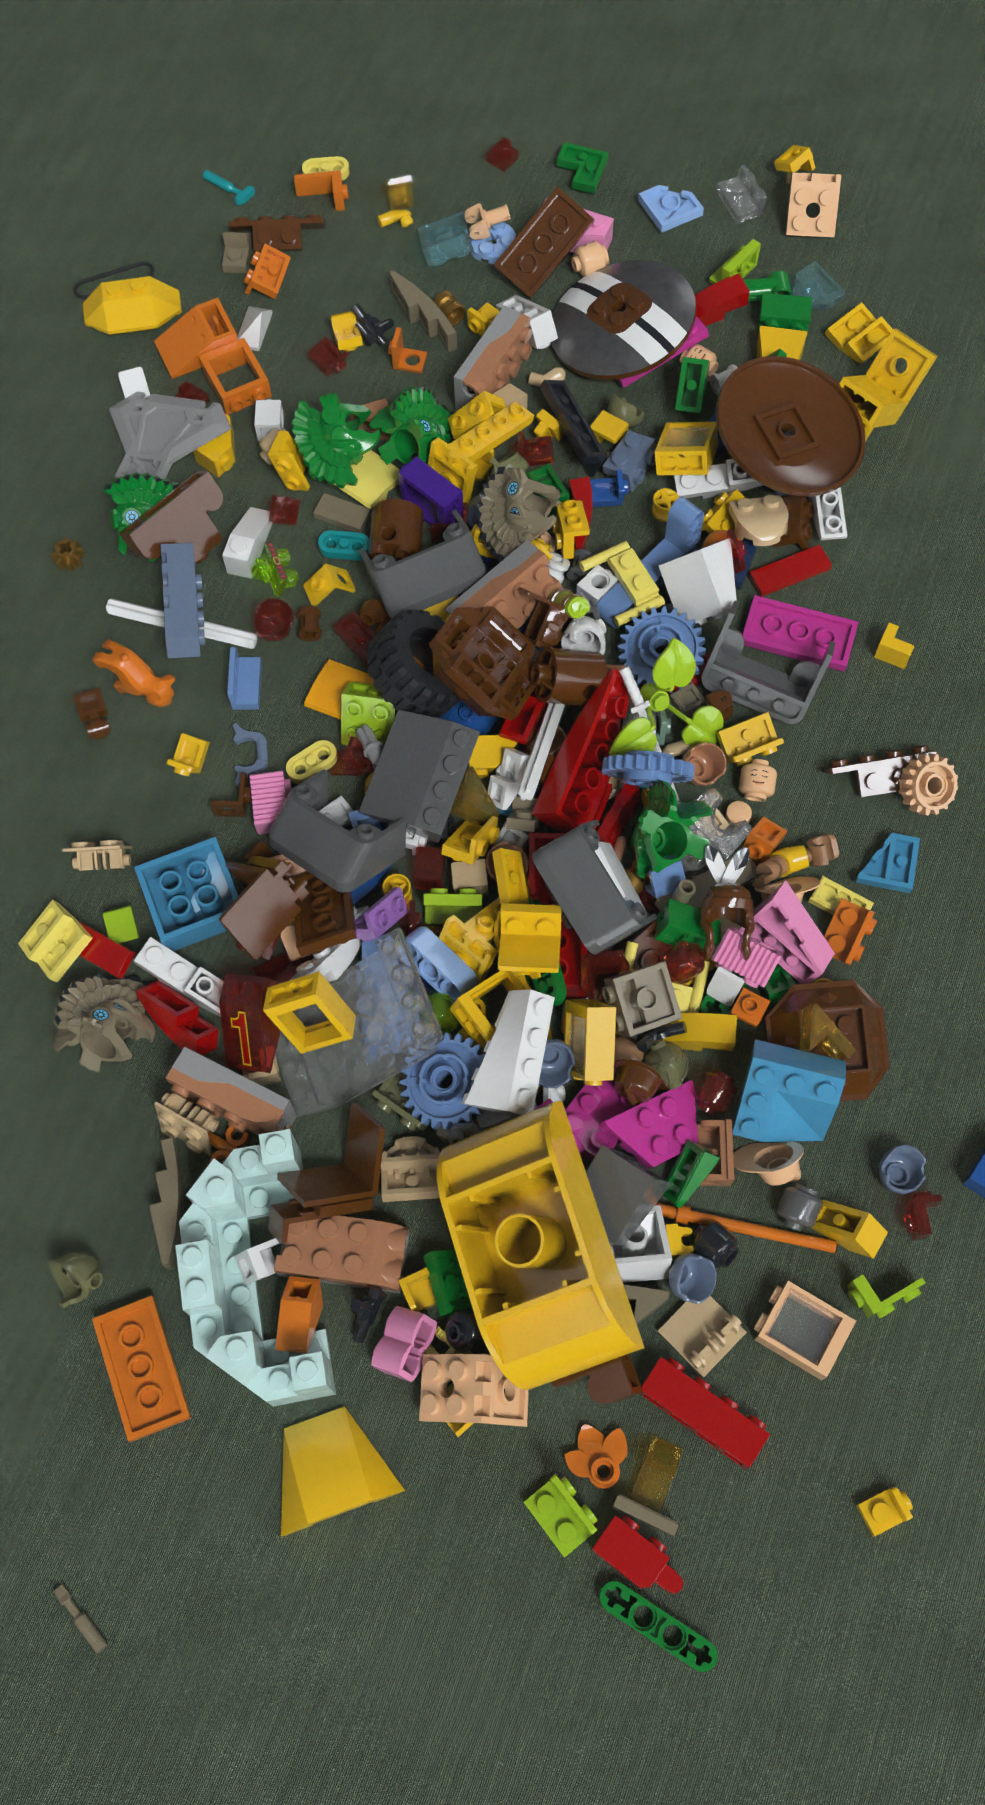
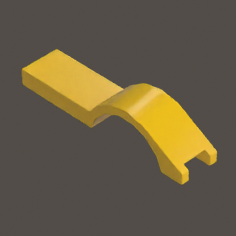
(511, 890)

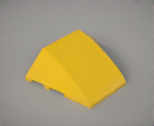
(330, 1471)

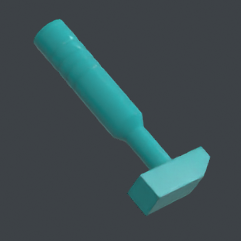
(242, 196)

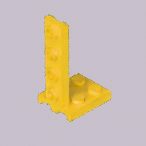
(456, 459)
(473, 939)

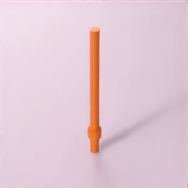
(685, 1214)

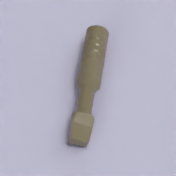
(81, 1620)

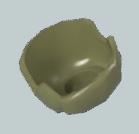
(625, 411)

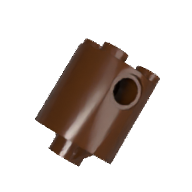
(396, 529)
(567, 675)

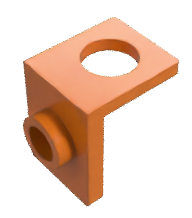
(400, 354)

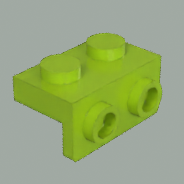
(441, 905)

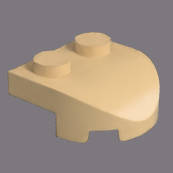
(760, 519)
(409, 1170)

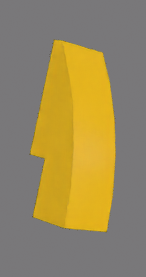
(706, 1031)

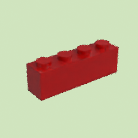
(704, 1413)

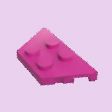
(657, 1127)

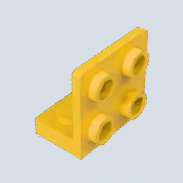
(530, 938)

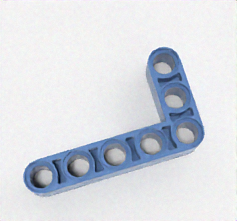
(680, 539)

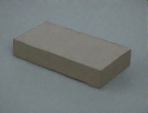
(342, 513)
(645, 1515)

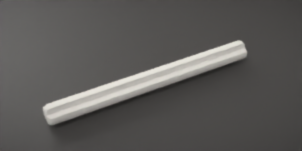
(156, 617)
(540, 751)

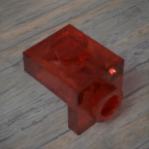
(328, 357)
(535, 450)
(917, 1219)

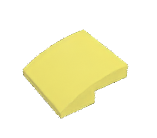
(374, 480)
(55, 941)

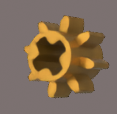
(68, 554)

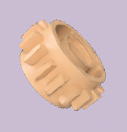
(915, 786)

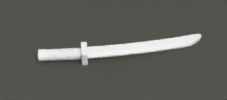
(639, 703)

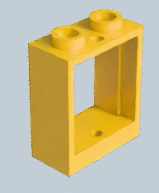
(313, 989)
(470, 1015)

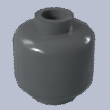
(799, 1206)

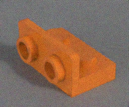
(268, 271)
(848, 929)

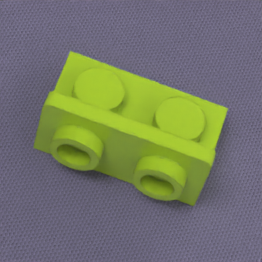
(740, 262)

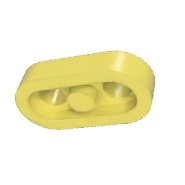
(327, 164)
(310, 762)

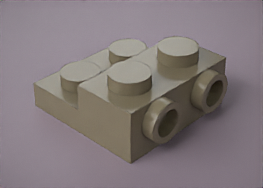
(642, 999)

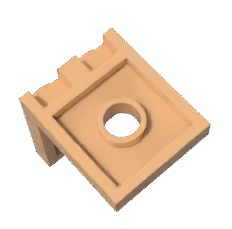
(811, 188)
(476, 1393)

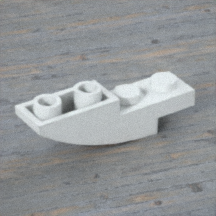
(720, 479)
(829, 515)
(332, 960)
(181, 975)

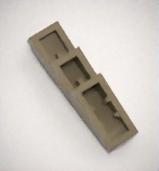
(421, 308)
(171, 1208)

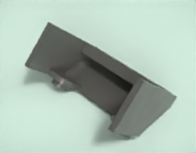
(429, 574)
(759, 685)
(327, 849)
(587, 890)

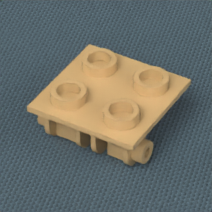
(89, 855)
(190, 1128)
(702, 1333)

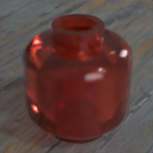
(684, 961)
(715, 1091)

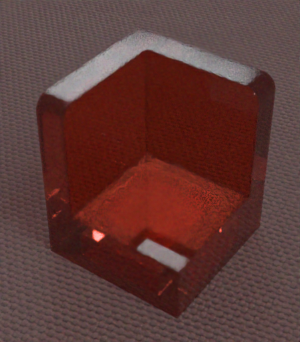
(429, 868)

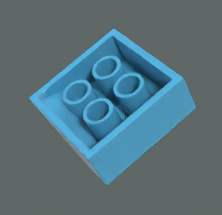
(187, 893)
(788, 1094)

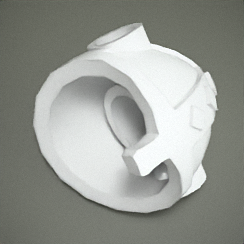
(585, 635)

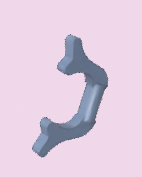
(262, 752)

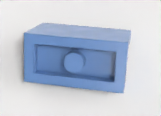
(244, 681)

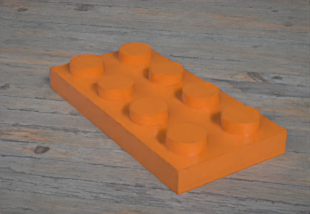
(141, 1369)

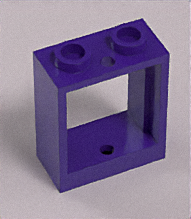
(430, 492)

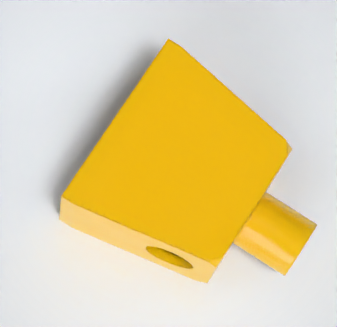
(774, 338)

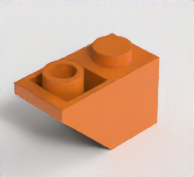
(299, 1314)

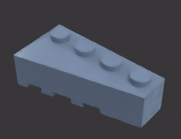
(182, 601)

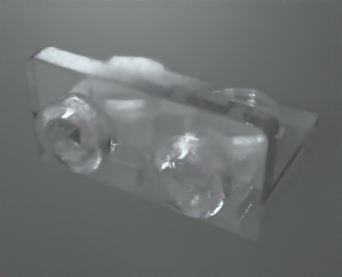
(742, 196)

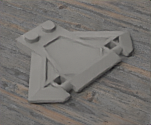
(163, 430)

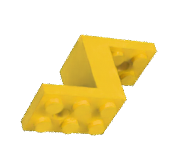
(883, 390)

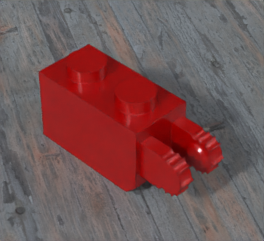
(636, 1557)

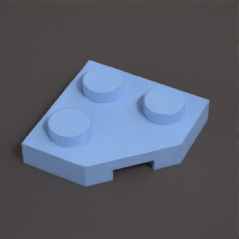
(670, 208)

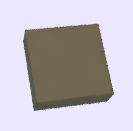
(687, 699)

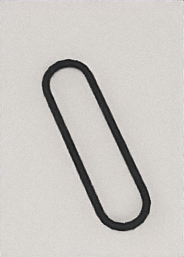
(111, 273)

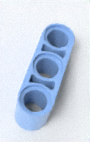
(440, 964)

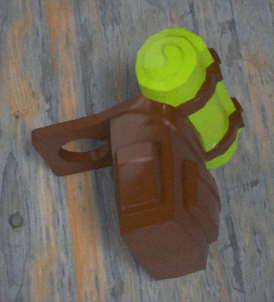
(552, 614)

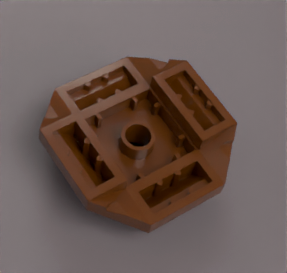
(484, 661)
(853, 1014)

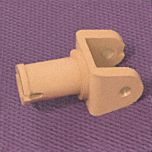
(485, 219)

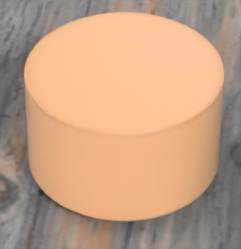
(737, 812)

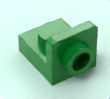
(777, 985)

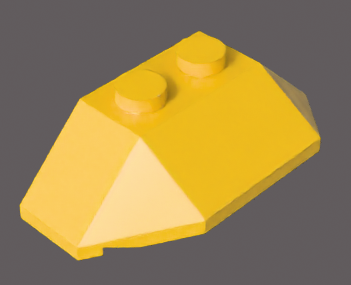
(131, 305)

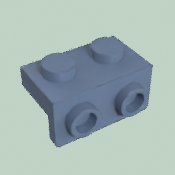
(633, 456)

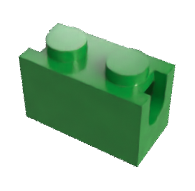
(785, 311)
(692, 385)

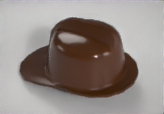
(637, 1081)

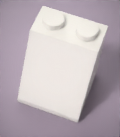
(702, 582)

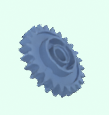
(657, 631)
(643, 767)
(426, 1080)

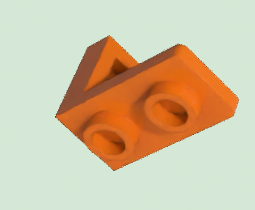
(322, 183)

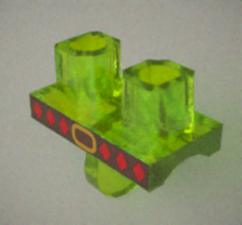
(270, 569)

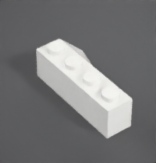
(514, 1056)

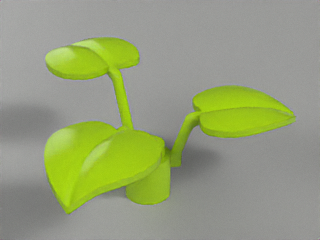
(672, 668)

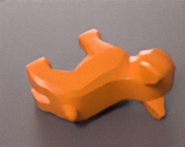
(135, 675)

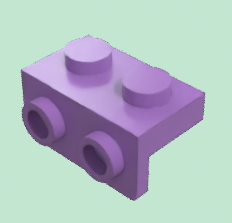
(381, 915)

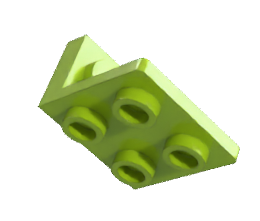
(365, 706)
(561, 1515)

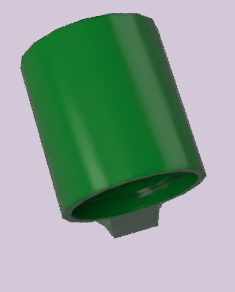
(776, 283)

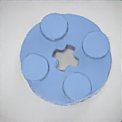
(502, 234)

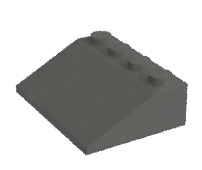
(419, 773)

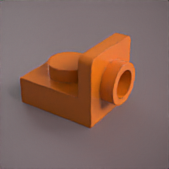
(764, 840)
(750, 1007)

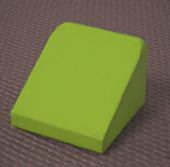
(121, 924)

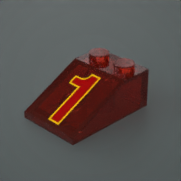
(247, 1030)

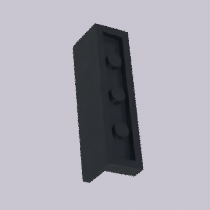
(574, 425)

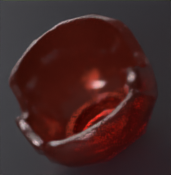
(273, 619)

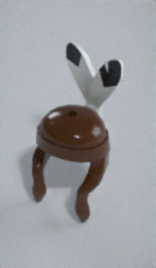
(727, 898)

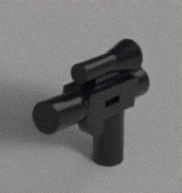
(371, 326)
(654, 1036)
(367, 1311)

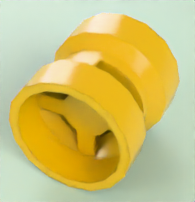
(401, 881)

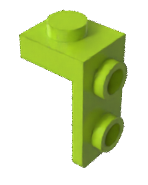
(863, 1296)

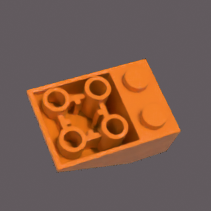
(194, 334)

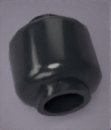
(715, 1244)
(463, 1331)

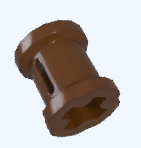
(309, 623)

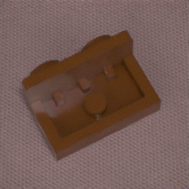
(799, 522)

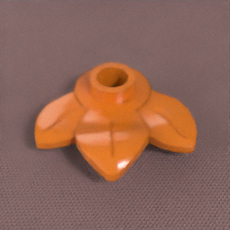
(598, 1451)

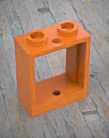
(226, 359)

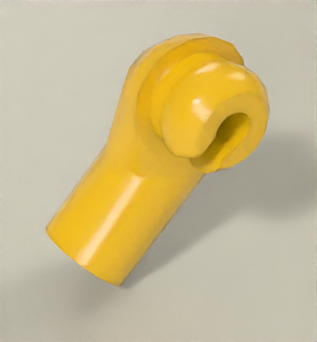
(393, 216)

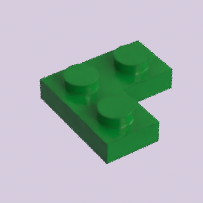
(588, 164)

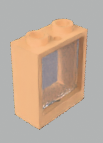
(803, 1329)

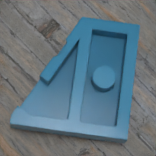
(892, 864)

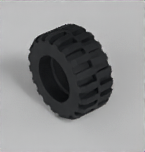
(398, 673)

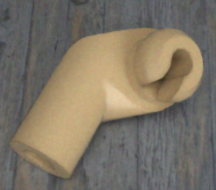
(555, 374)

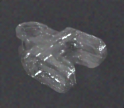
(722, 840)

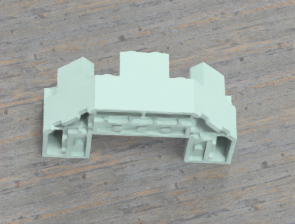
(213, 1292)

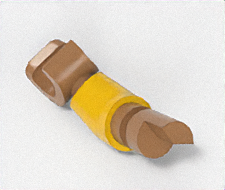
(795, 858)

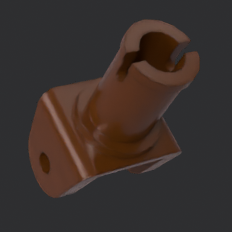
(715, 700)

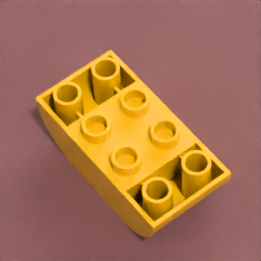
(534, 1249)

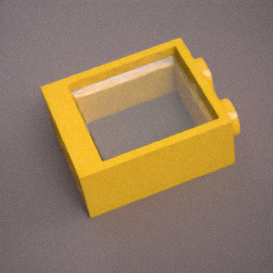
(686, 448)
(591, 1036)

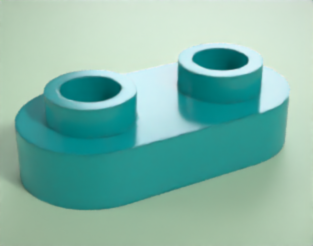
(345, 544)

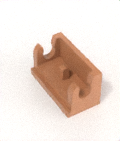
(718, 1138)

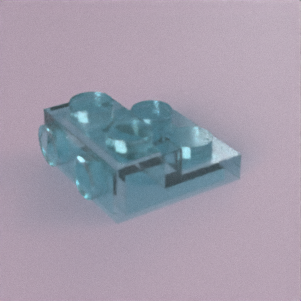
(445, 239)

